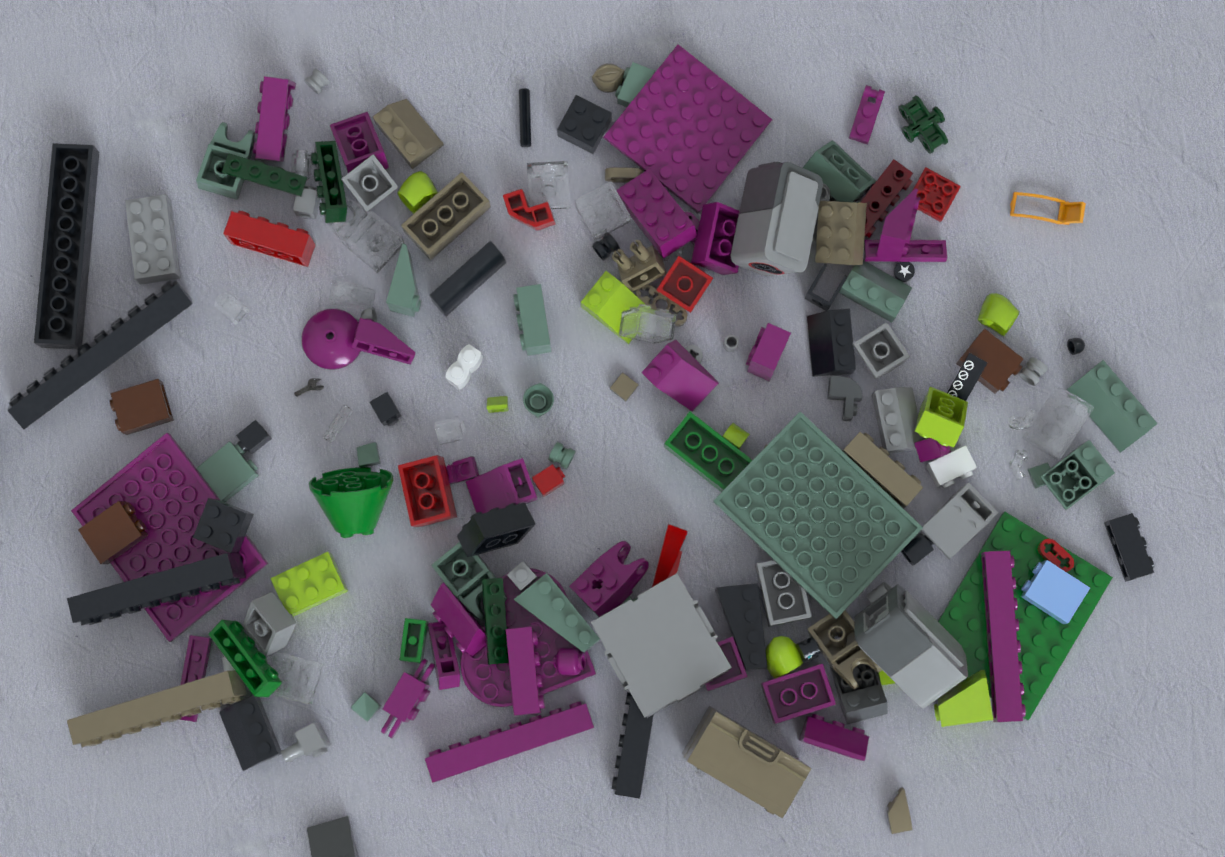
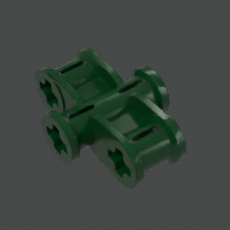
(923, 124)

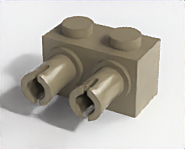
(640, 268)

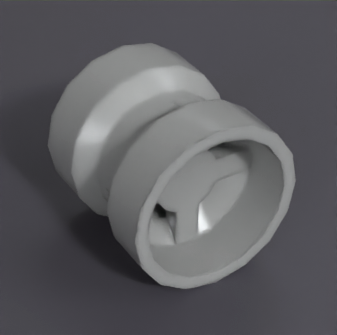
(1033, 371)

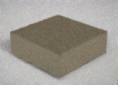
(624, 386)

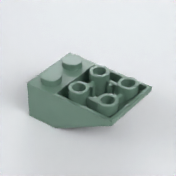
(1077, 474)

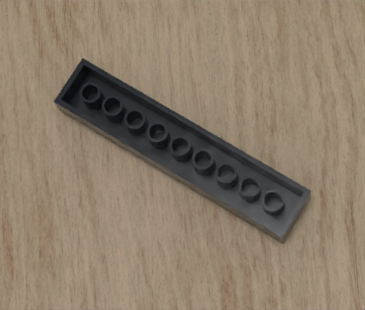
(66, 246)
(99, 355)

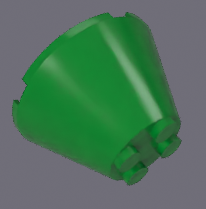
(352, 498)

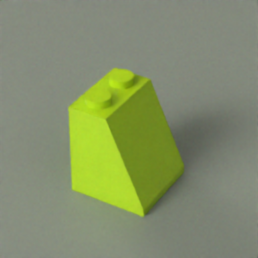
(965, 702)

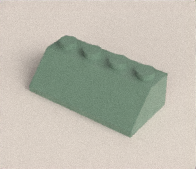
(1116, 408)

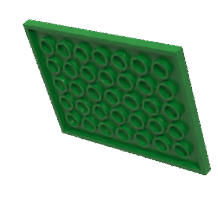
(1041, 637)

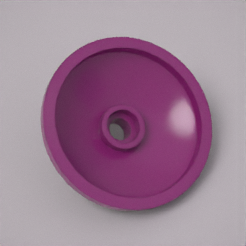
(334, 352)

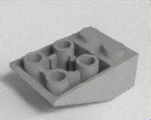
(958, 520)

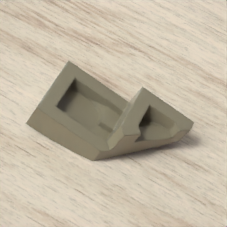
(899, 813)

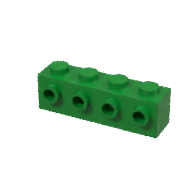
(245, 658)

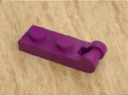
(866, 115)

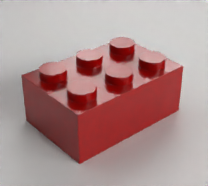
(427, 491)

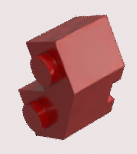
(535, 217)

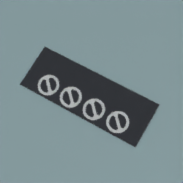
(967, 377)

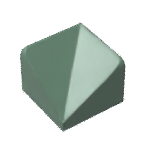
(368, 455)
(366, 706)

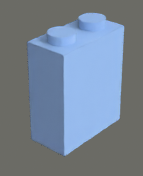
(1054, 591)

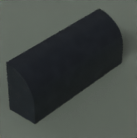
(467, 278)

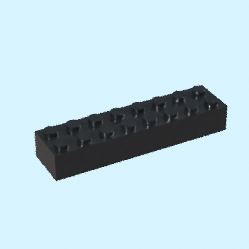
(156, 588)

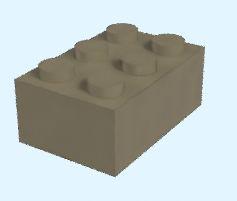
(840, 232)

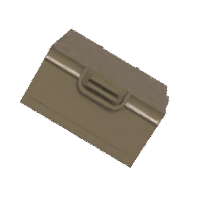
(746, 762)

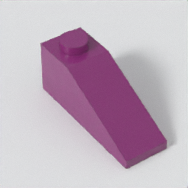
(378, 340)
(444, 656)

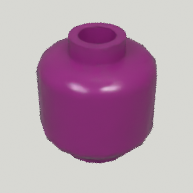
(569, 661)

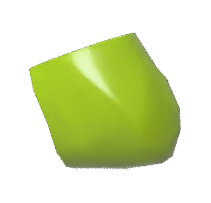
(417, 191)
(998, 313)
(782, 656)

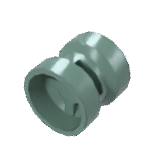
(561, 455)

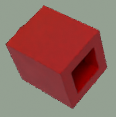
(549, 480)

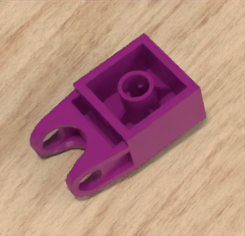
(609, 580)

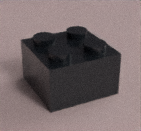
(584, 124)
(223, 525)

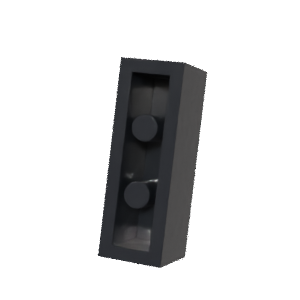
(1129, 547)

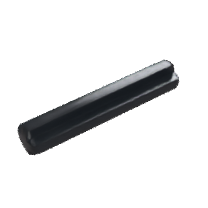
(525, 118)

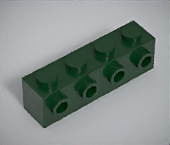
(329, 180)

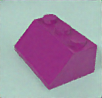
(458, 621)
(835, 737)

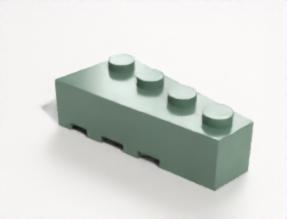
(556, 611)

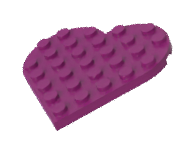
(493, 682)

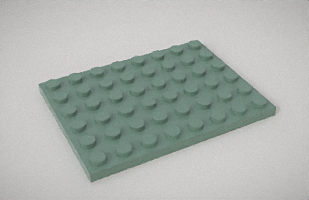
(818, 515)

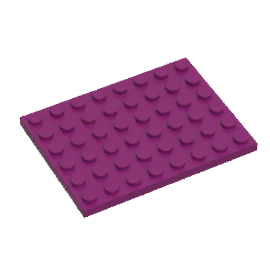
(170, 502)

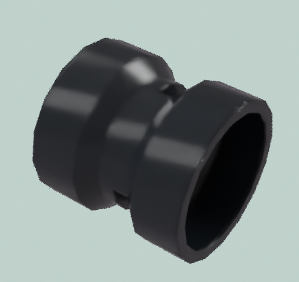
(605, 246)

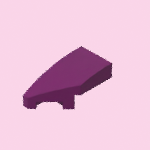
(462, 470)

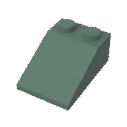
(403, 292)

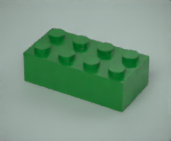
(706, 452)

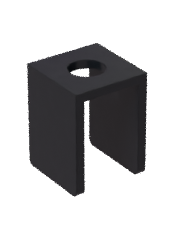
(818, 301)

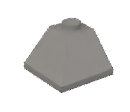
(369, 183)

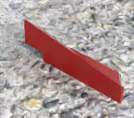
(670, 554)

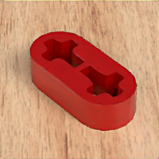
(1059, 551)

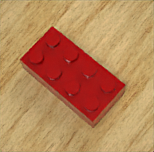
(269, 238)

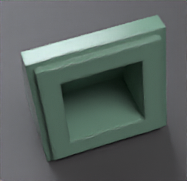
(1036, 472)

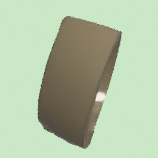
(608, 77)

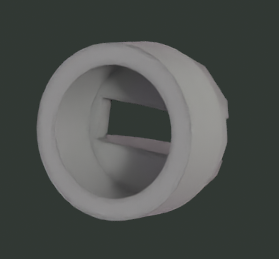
(369, 313)

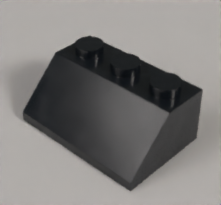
(831, 343)
(250, 732)

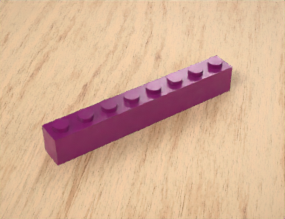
(1002, 636)
(509, 742)

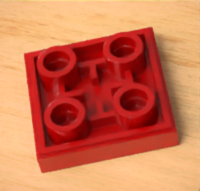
(935, 194)

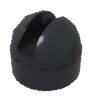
(1075, 345)

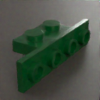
(264, 174)
(495, 621)

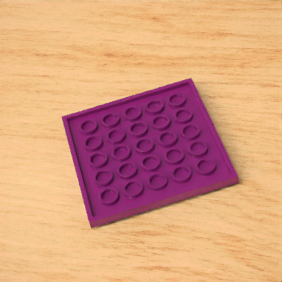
(687, 128)

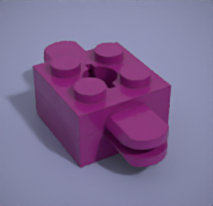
(407, 697)

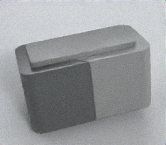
(778, 219)
(909, 644)

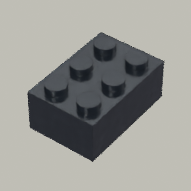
(495, 529)

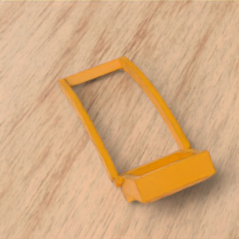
(1068, 212)

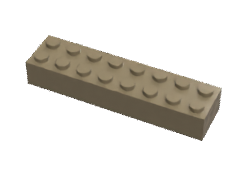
(156, 708)

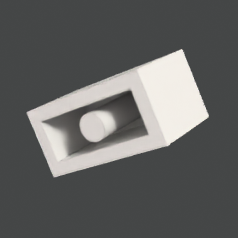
(951, 466)

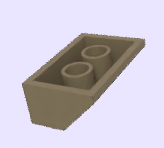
(407, 132)

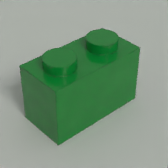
(413, 640)

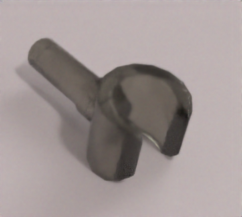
(311, 386)

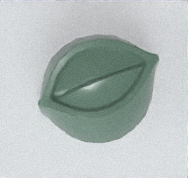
(538, 399)

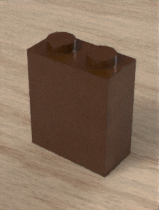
(1000, 358)
(141, 407)
(113, 532)

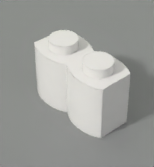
(467, 363)

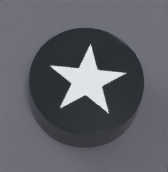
(904, 271)

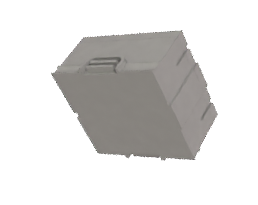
(661, 646)

